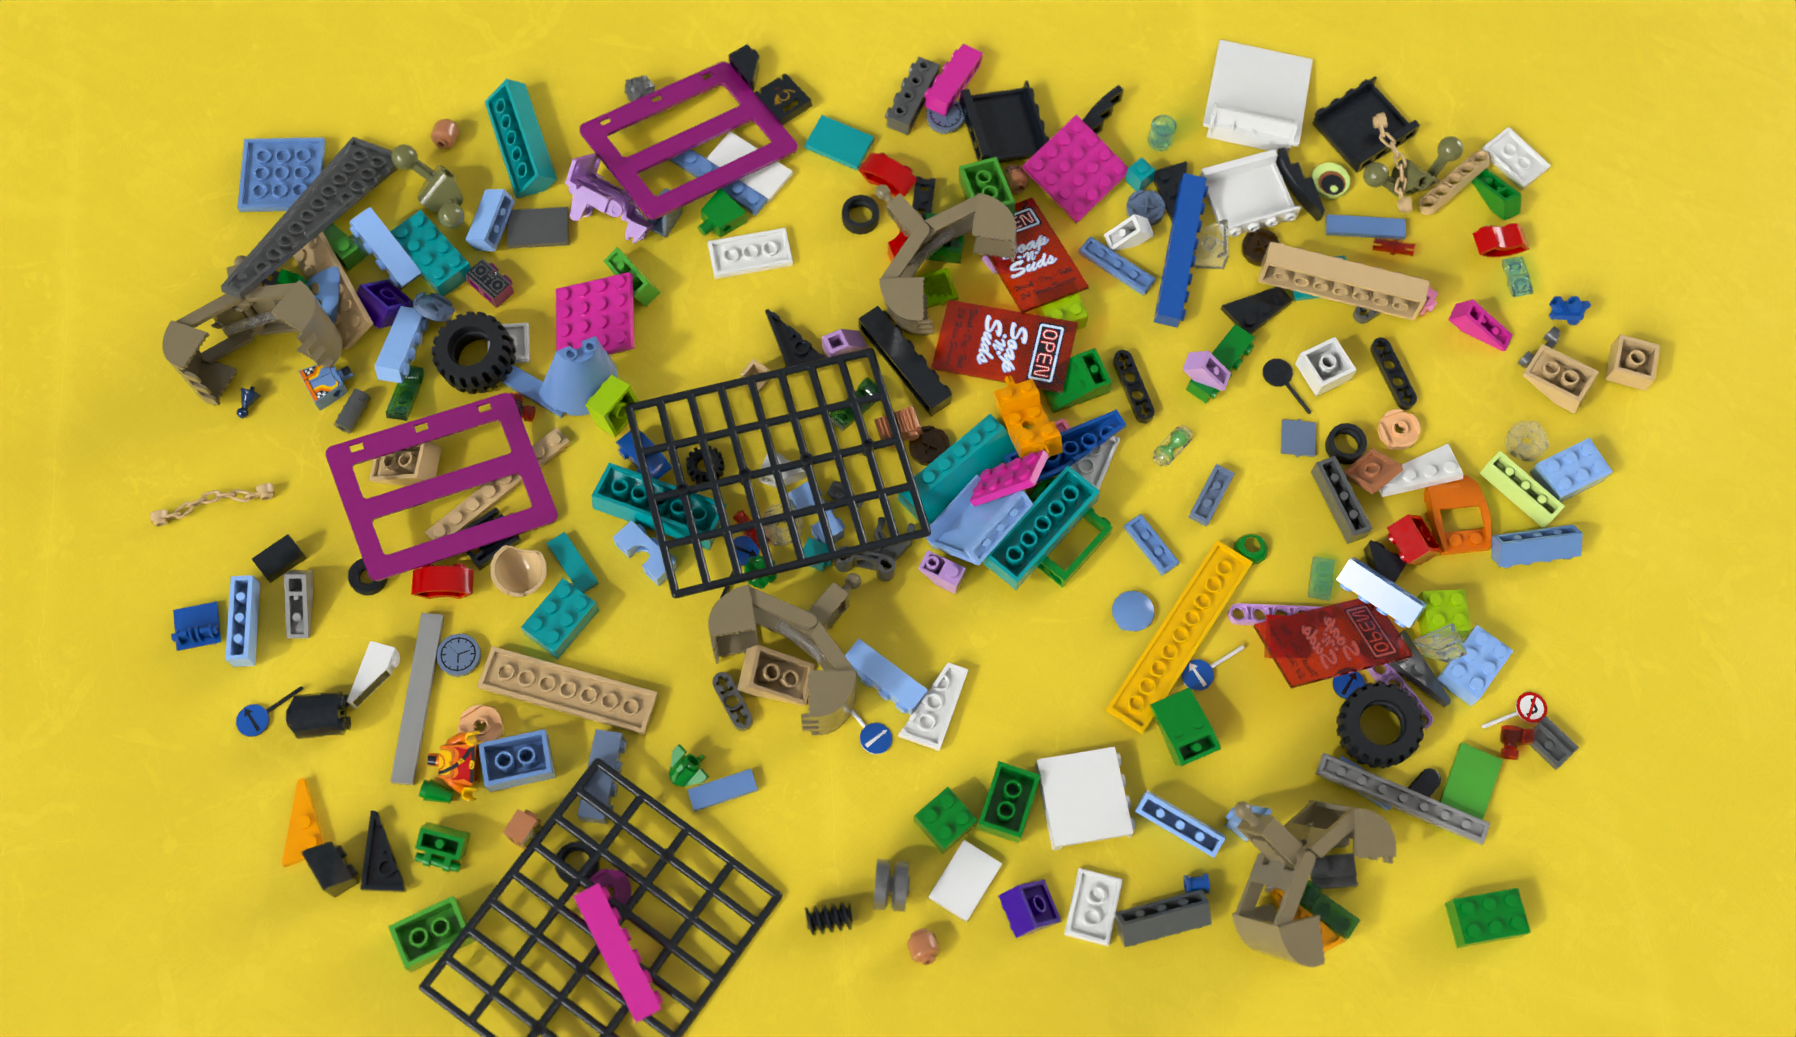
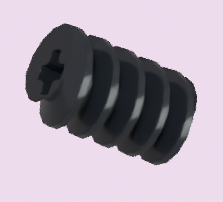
(829, 918)

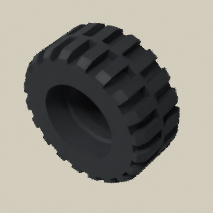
(457, 336)
(1393, 699)

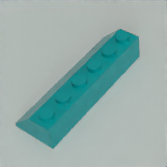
(520, 139)
(950, 472)
(624, 496)

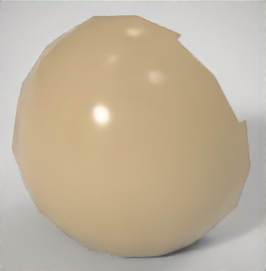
(518, 570)

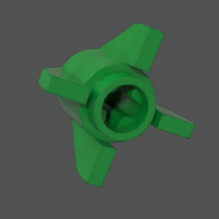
(685, 769)

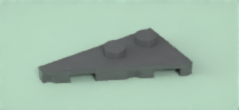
(1419, 673)

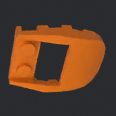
(1456, 495)

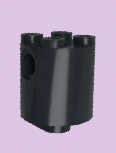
(318, 715)

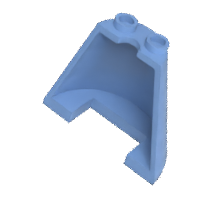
(576, 377)

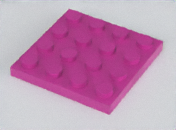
(1076, 168)
(596, 309)

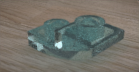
(1517, 276)
(1321, 578)

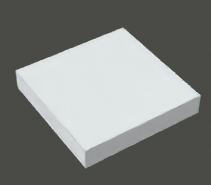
(521, 339)

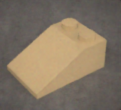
(1560, 377)
(407, 466)
(775, 676)

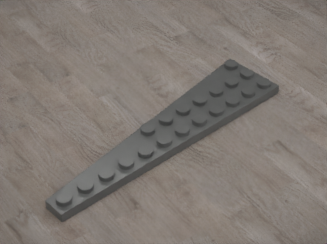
(336, 189)

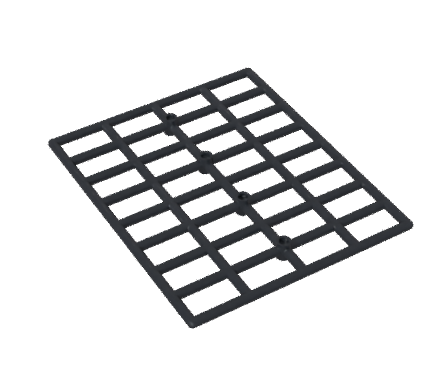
(746, 475)
(582, 969)

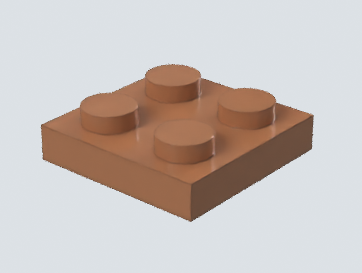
(1372, 471)

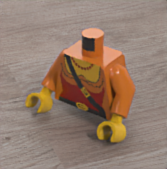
(459, 763)

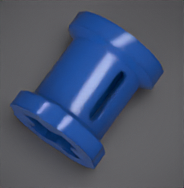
(1196, 883)

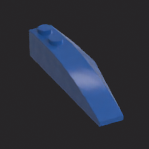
(1079, 442)

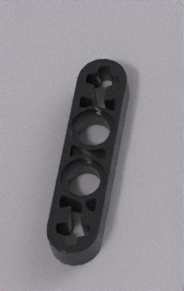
(1390, 374)
(1136, 385)

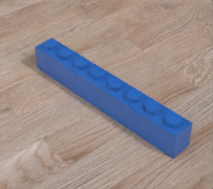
(1180, 250)

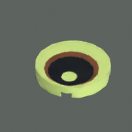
(1331, 180)

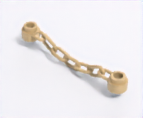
(1380, 122)
(160, 517)

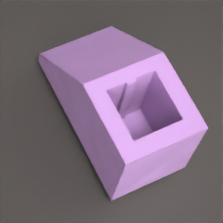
(842, 342)
(942, 571)

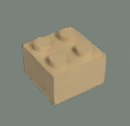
(1632, 362)

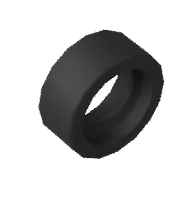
(860, 201)
(1348, 429)
(569, 848)

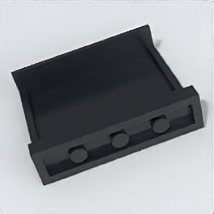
(1003, 124)
(1350, 127)

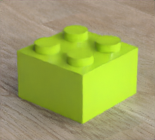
(1067, 309)
(609, 404)
(1444, 609)

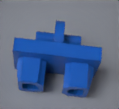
(1569, 310)

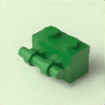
(442, 842)

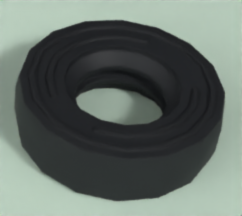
(362, 588)

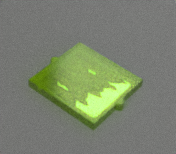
(938, 287)

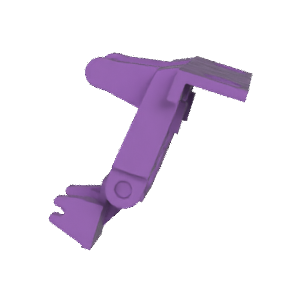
(593, 191)

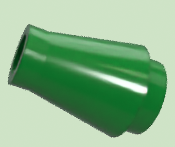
(435, 792)

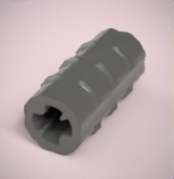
(352, 411)

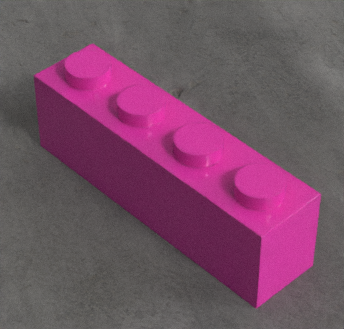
(953, 79)

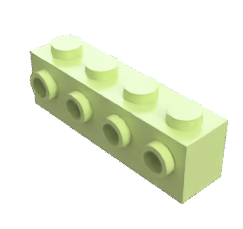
(1522, 489)

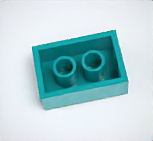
(560, 618)

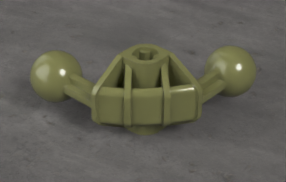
(1418, 179)
(439, 190)

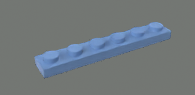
(738, 191)

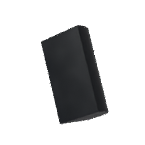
(279, 558)

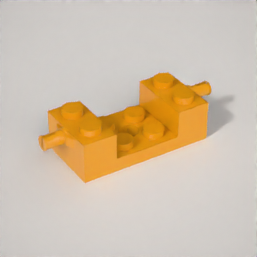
(1021, 406)

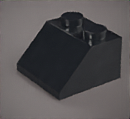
(331, 868)

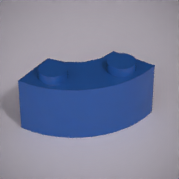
(656, 463)

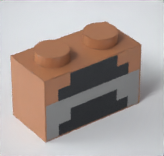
(522, 828)

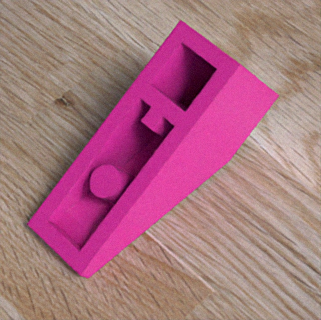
(1478, 323)

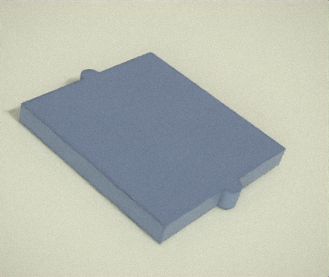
(1298, 438)

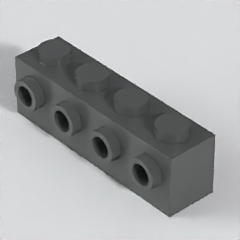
(911, 97)
(1341, 500)
(1163, 918)

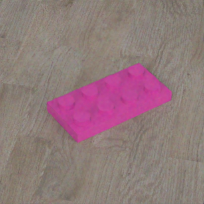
(1009, 478)

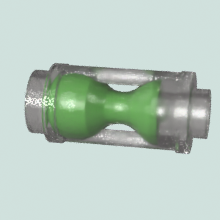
(1179, 438)

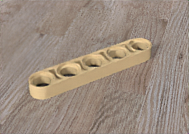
(1452, 189)

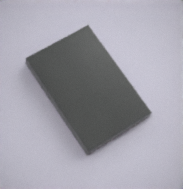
(538, 227)

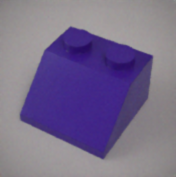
(382, 301)
(1029, 908)

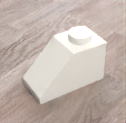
(1129, 233)

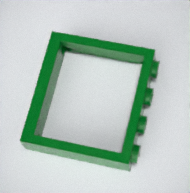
(1051, 568)

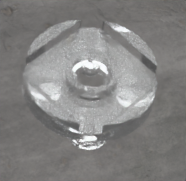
(1531, 430)
(777, 535)

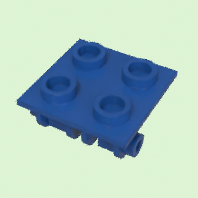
(196, 626)

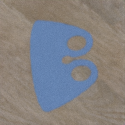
(329, 290)

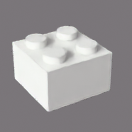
(1325, 366)

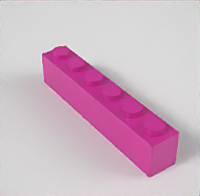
(617, 953)

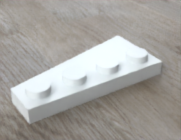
(1425, 471)
(932, 717)

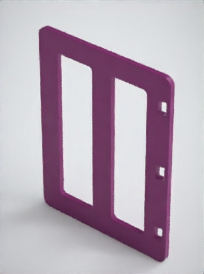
(627, 168)
(363, 511)

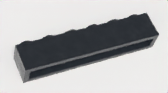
(905, 361)

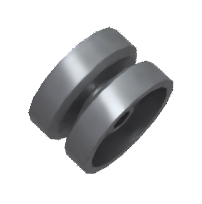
(891, 885)

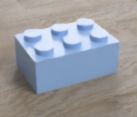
(1572, 470)
(1474, 672)

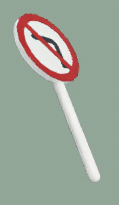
(1528, 706)

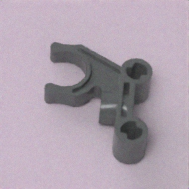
(876, 558)

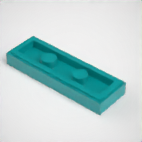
(572, 563)

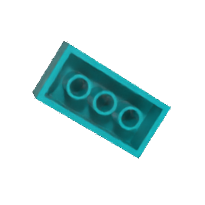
(432, 253)

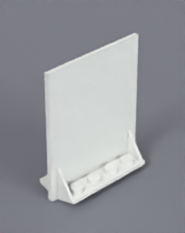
(1257, 97)

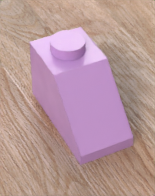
(1206, 370)

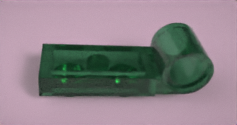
(405, 395)
(845, 417)
(1330, 912)

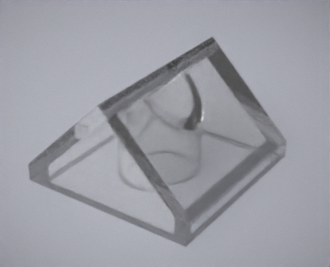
(1212, 246)

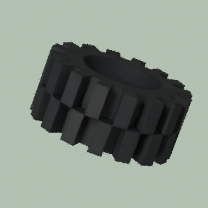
(696, 456)

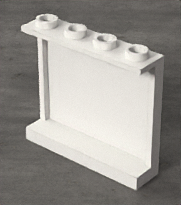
(1249, 193)
(1084, 797)

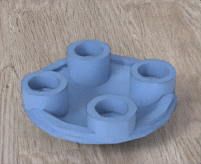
(1132, 611)

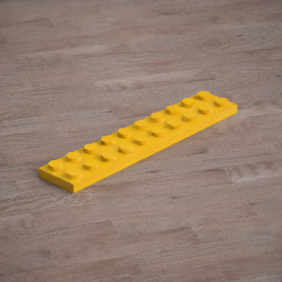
(1179, 636)

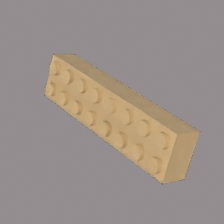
(1343, 281)

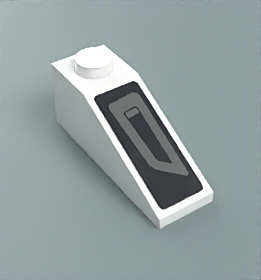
(374, 670)

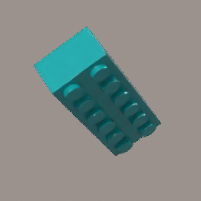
(1042, 527)

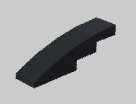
(1103, 109)
(1302, 189)

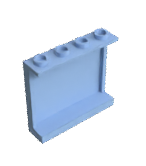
(977, 530)

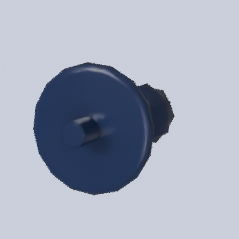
(248, 398)

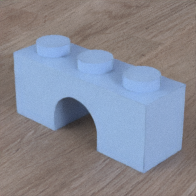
(801, 498)
(633, 539)

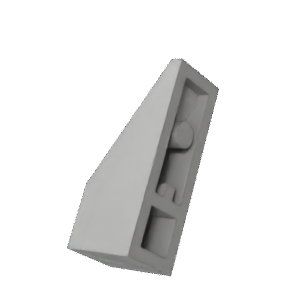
(298, 602)

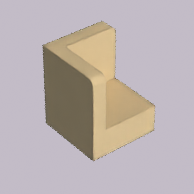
(753, 368)

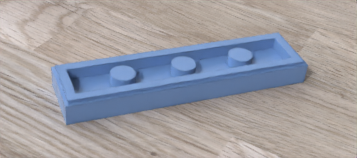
(1365, 227)
(1116, 265)
(528, 387)

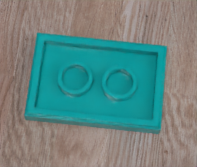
(839, 142)

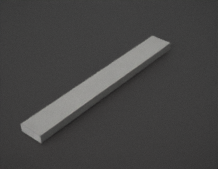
(417, 699)
(1402, 798)

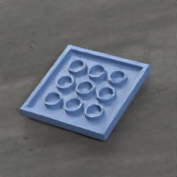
(278, 171)

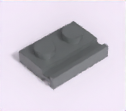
(1552, 743)
(1334, 871)

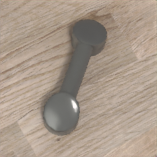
(1551, 338)

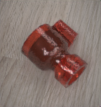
(526, 412)
(1513, 737)

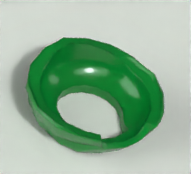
(1256, 557)

